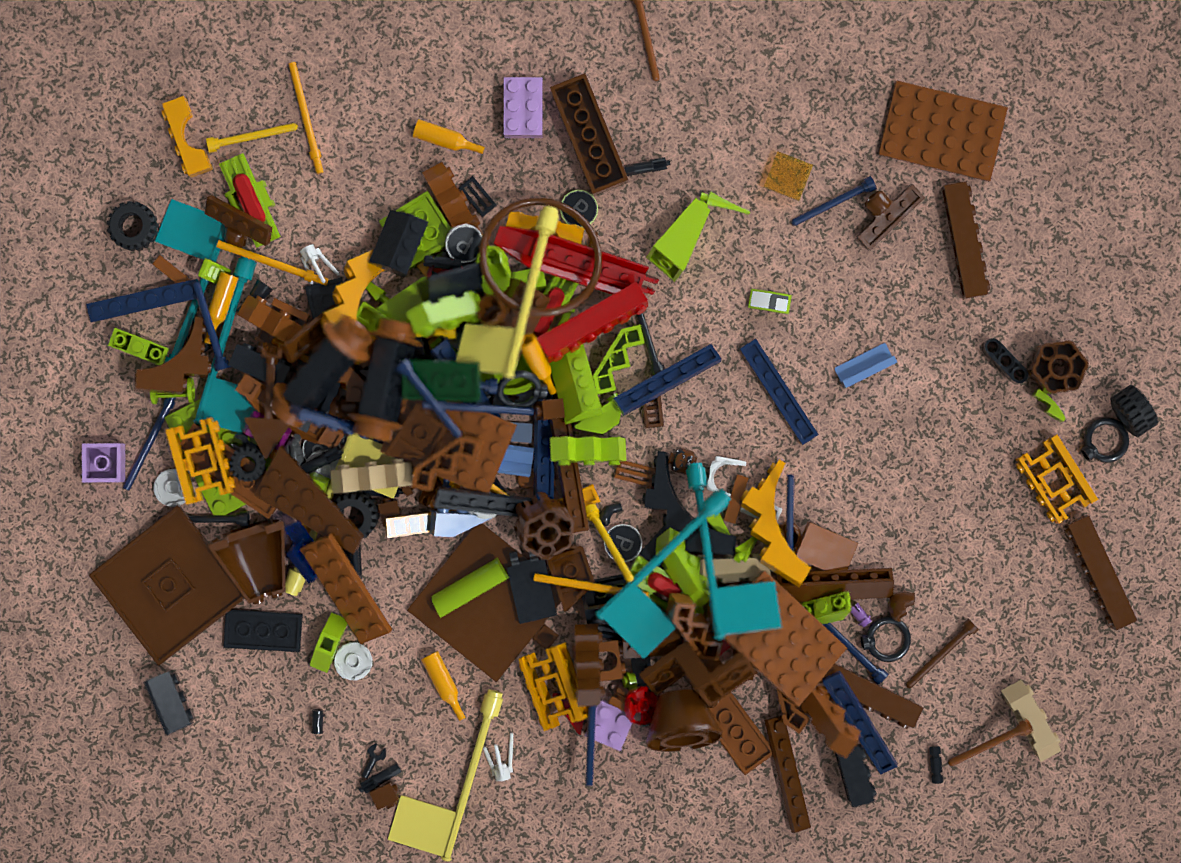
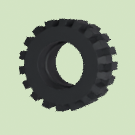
(148, 230)
(1134, 410)
(365, 504)

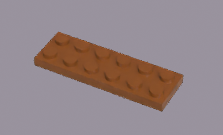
(244, 490)
(346, 589)

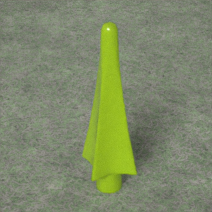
(714, 200)
(377, 293)
(744, 550)

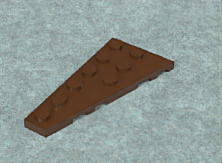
(300, 497)

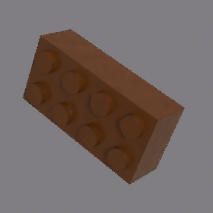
(516, 292)

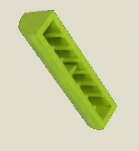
(469, 587)

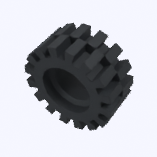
(239, 472)

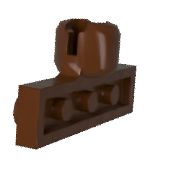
(887, 214)
(237, 223)
(306, 339)

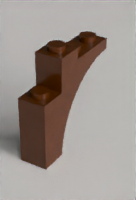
(170, 376)

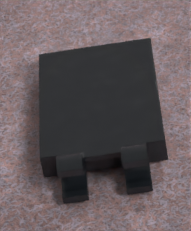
(531, 598)

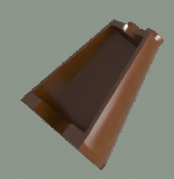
(254, 559)

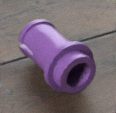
(860, 615)

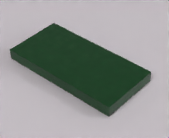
(445, 380)

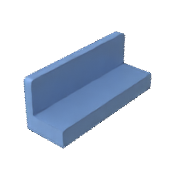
(864, 365)
(517, 461)

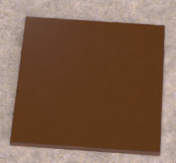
(167, 585)
(488, 625)

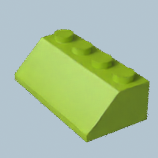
(576, 386)

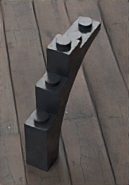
(677, 517)

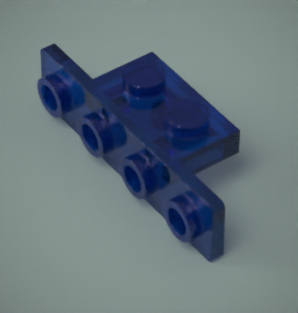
(300, 538)

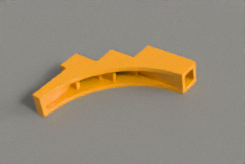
(349, 293)
(778, 555)

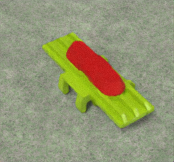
(250, 193)
(560, 293)
(658, 581)

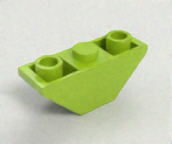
(138, 346)
(602, 423)
(829, 608)
(328, 642)

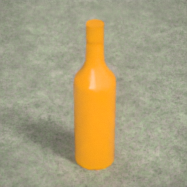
(444, 137)
(221, 299)
(537, 360)
(443, 682)

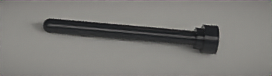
(656, 366)
(241, 518)

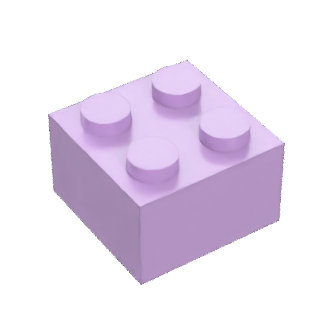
(103, 462)
(611, 725)

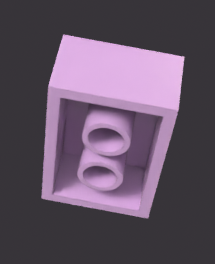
(523, 107)

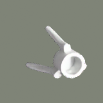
(310, 255)
(501, 770)

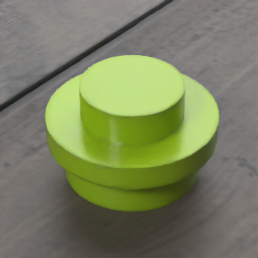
(629, 681)

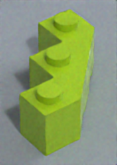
(445, 313)
(617, 358)
(588, 450)
(684, 569)

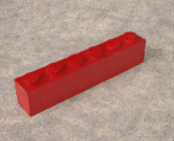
(593, 322)

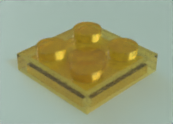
(788, 176)

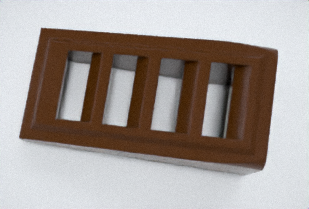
(651, 424)

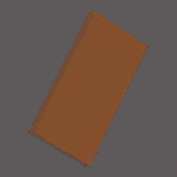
(740, 735)

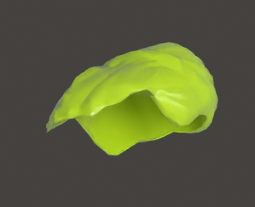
(498, 267)

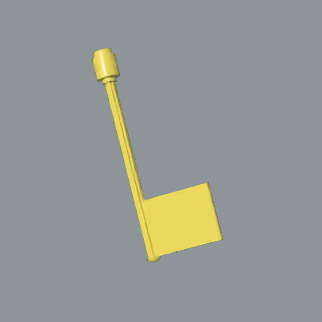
(499, 346)
(356, 453)
(434, 827)

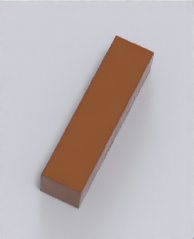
(170, 270)
(735, 502)

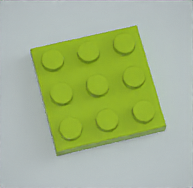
(436, 230)

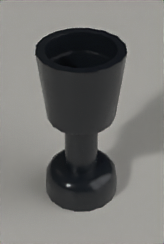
(259, 289)

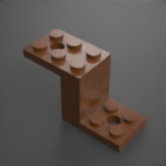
(710, 686)

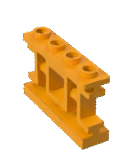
(184, 465)
(1070, 470)
(566, 680)

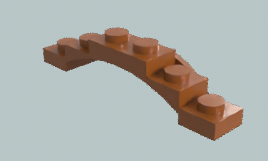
(256, 395)

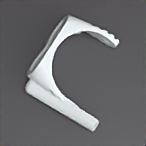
(720, 461)

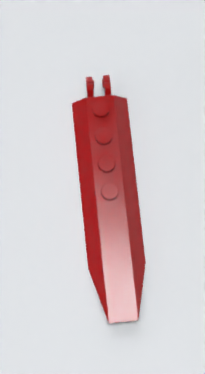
(573, 260)

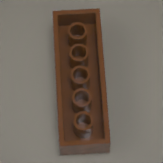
(589, 134)

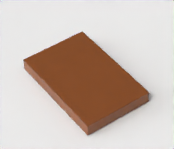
(825, 548)

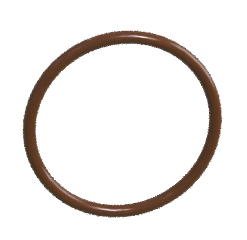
(558, 205)

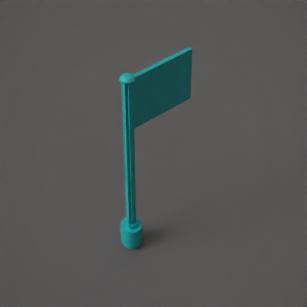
(194, 234)
(219, 396)
(736, 607)
(633, 612)

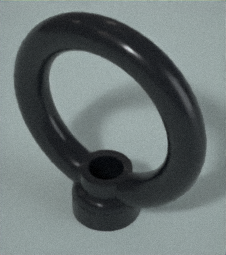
(539, 389)
(1090, 451)
(868, 640)

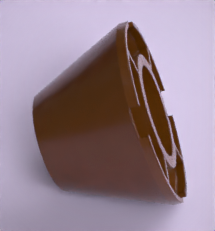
(682, 721)

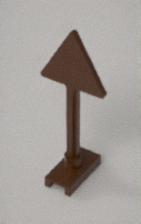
(268, 430)

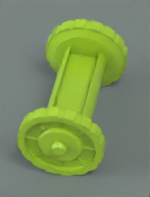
(190, 393)

